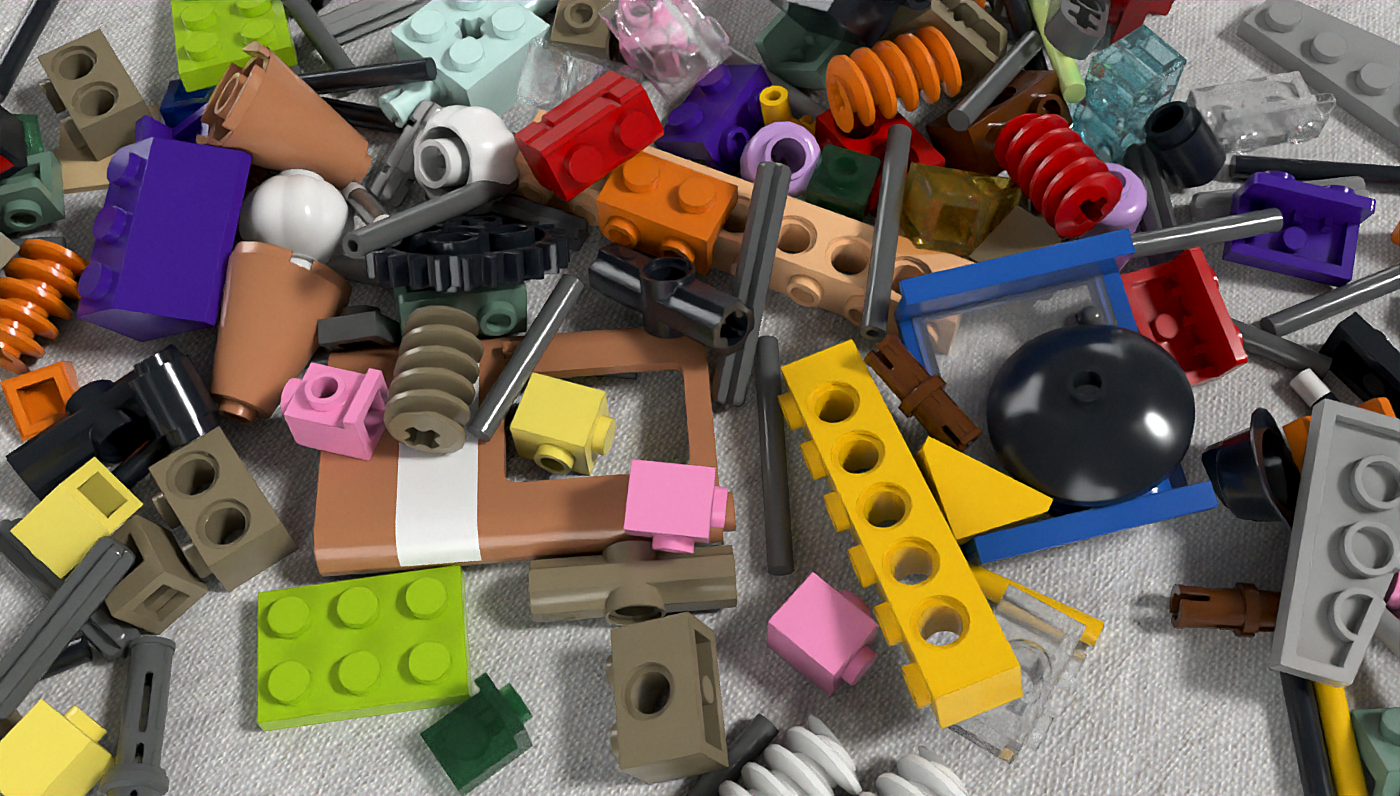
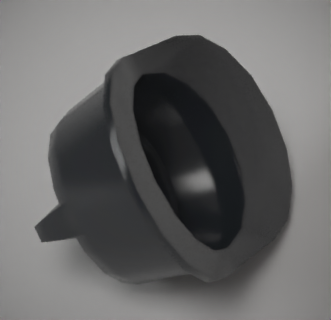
(1255, 472)

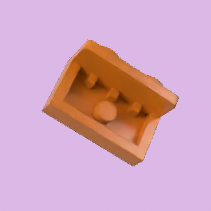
(665, 209)

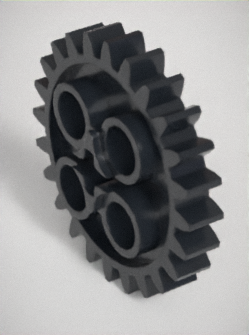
(471, 254)

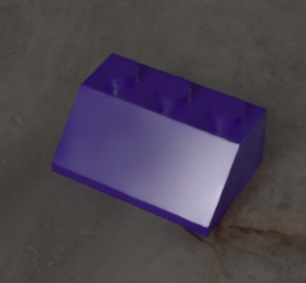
(163, 238)

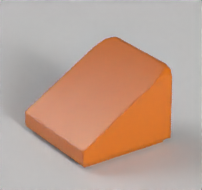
(40, 396)

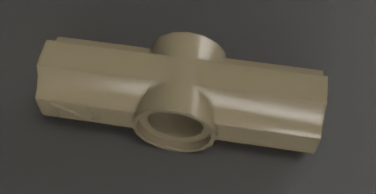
(631, 583)

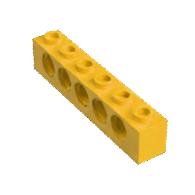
(953, 678)

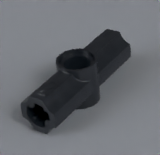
(672, 298)
(98, 423)

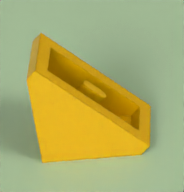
(974, 495)

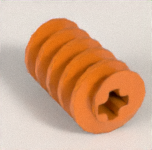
(891, 72)
(32, 294)

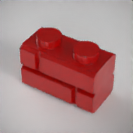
(589, 134)

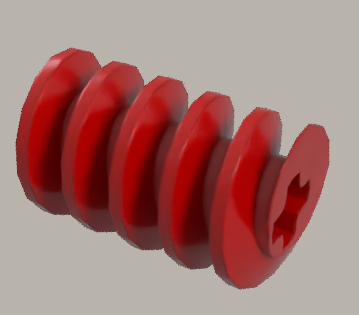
(1057, 172)

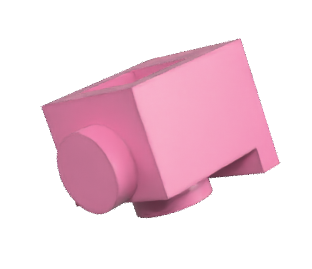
(336, 410)

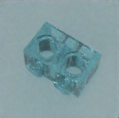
(1123, 90)

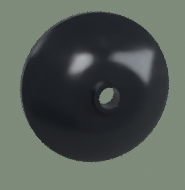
(1097, 444)

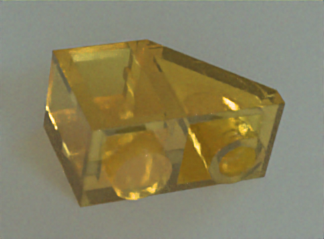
(954, 207)

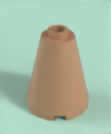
(282, 122)
(268, 327)

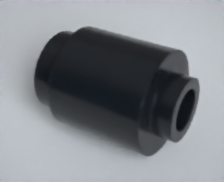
(1184, 144)
(173, 398)

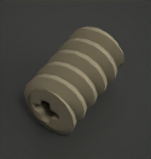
(434, 380)

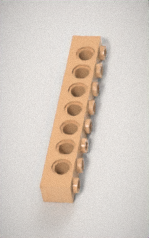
(823, 243)

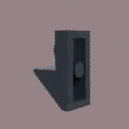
(1364, 360)

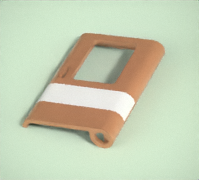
(459, 506)

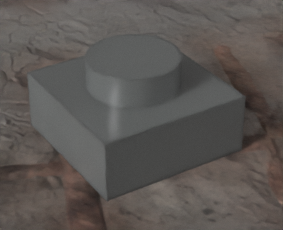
(359, 328)

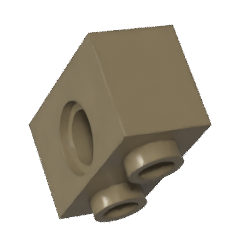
(690, 729)

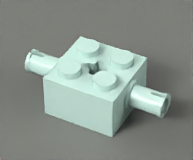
(475, 50)

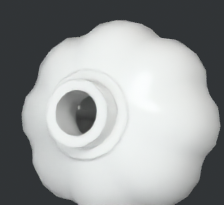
(463, 148)
(299, 215)

